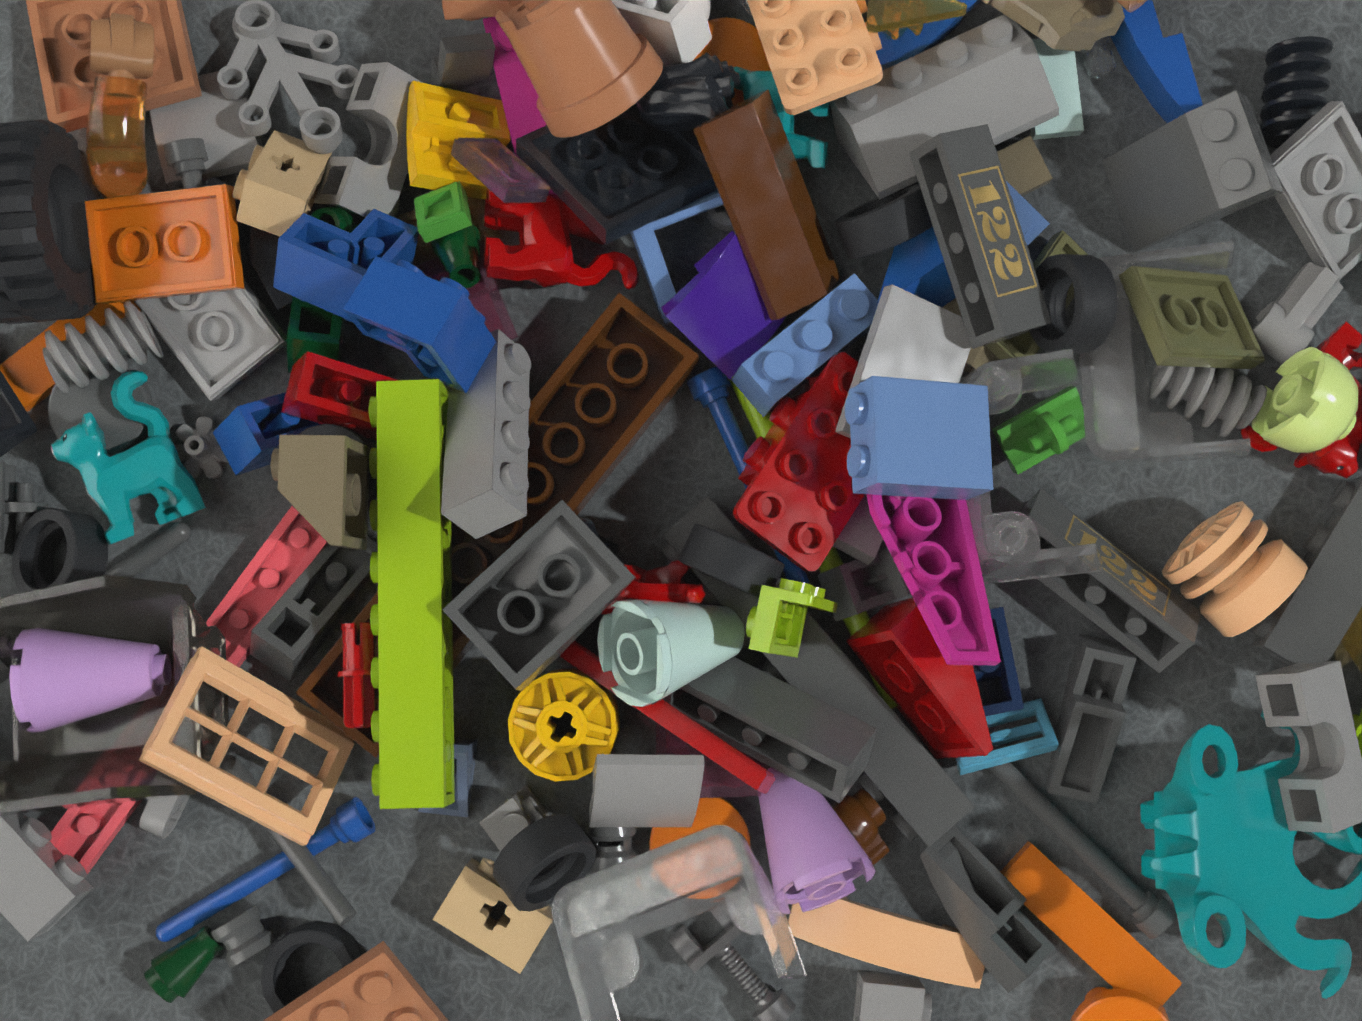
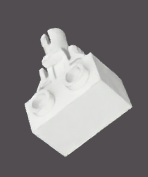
(673, 27)

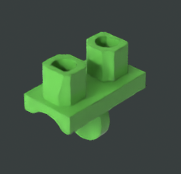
(1042, 430)

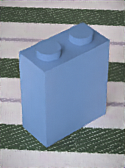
(919, 438)

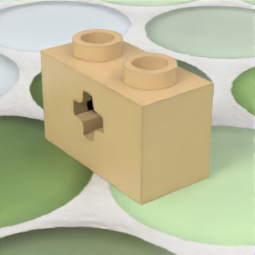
(279, 183)
(468, 913)

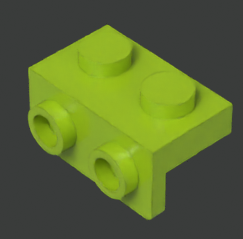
(780, 616)

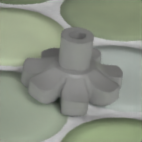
(200, 449)

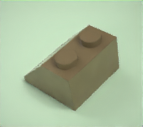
(326, 484)

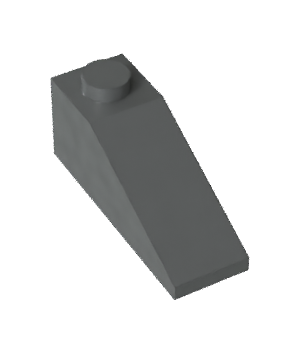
(310, 609)

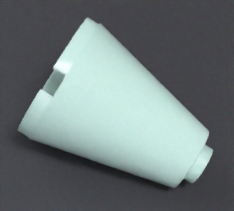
(664, 645)

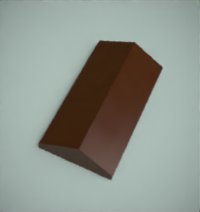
(768, 205)

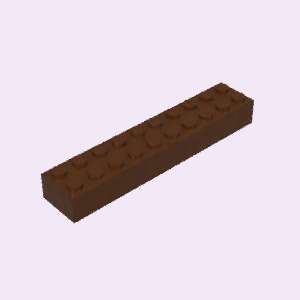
(577, 437)

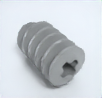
(98, 346)
(1213, 392)

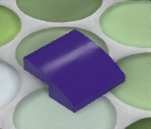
(723, 308)

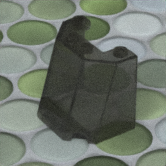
(100, 755)

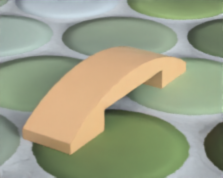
(889, 941)

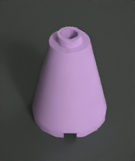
(81, 676)
(808, 847)

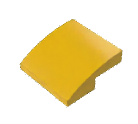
(434, 121)

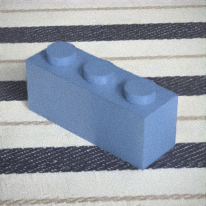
(807, 345)

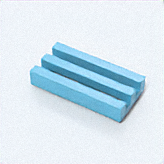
(1018, 751)

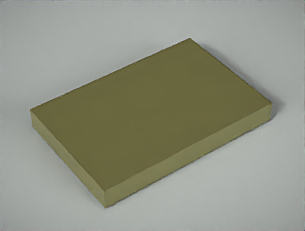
(1191, 318)

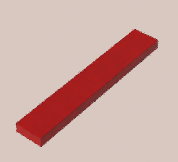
(679, 724)

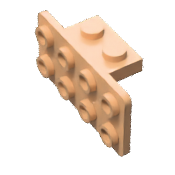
(817, 49)

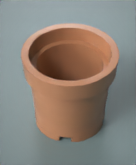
(580, 60)

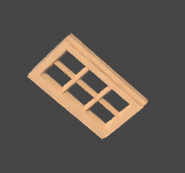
(226, 788)

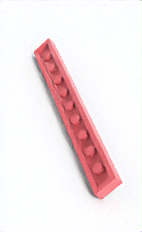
(275, 567)

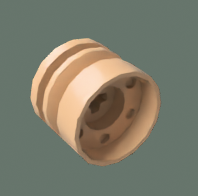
(1240, 576)

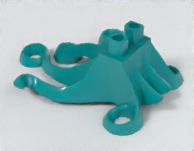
(1231, 856)

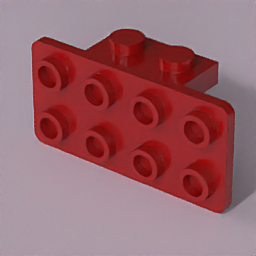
(799, 472)

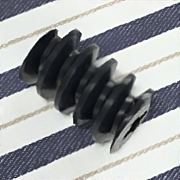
(1291, 86)

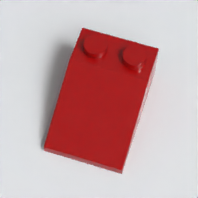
(933, 697)

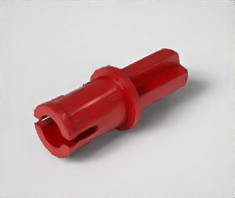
(356, 675)

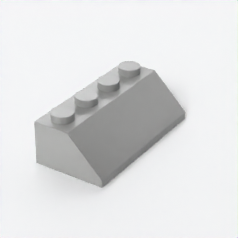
(960, 84)

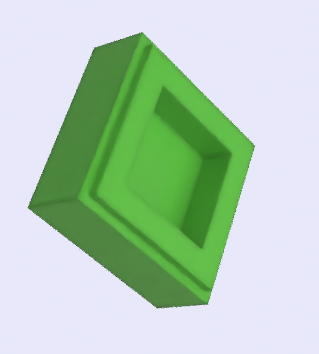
(442, 212)

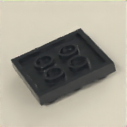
(619, 172)

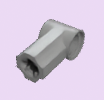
(1288, 322)

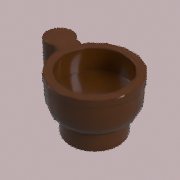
(862, 818)

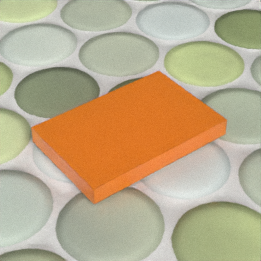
(164, 244)

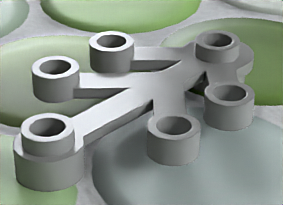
(261, 28)

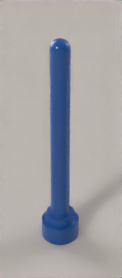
(712, 392)
(349, 823)

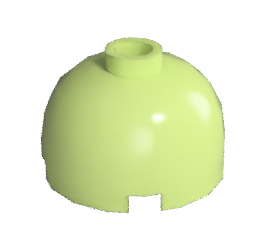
(1309, 404)

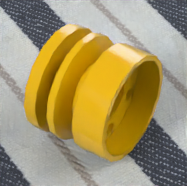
(533, 732)

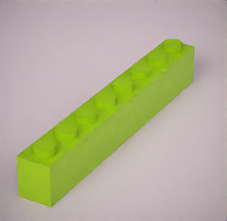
(413, 588)

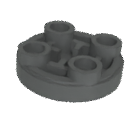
(96, 398)

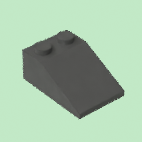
(1192, 171)
(539, 595)

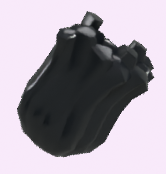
(689, 94)

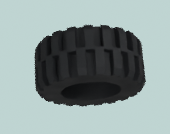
(43, 224)

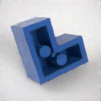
(327, 263)
(424, 319)

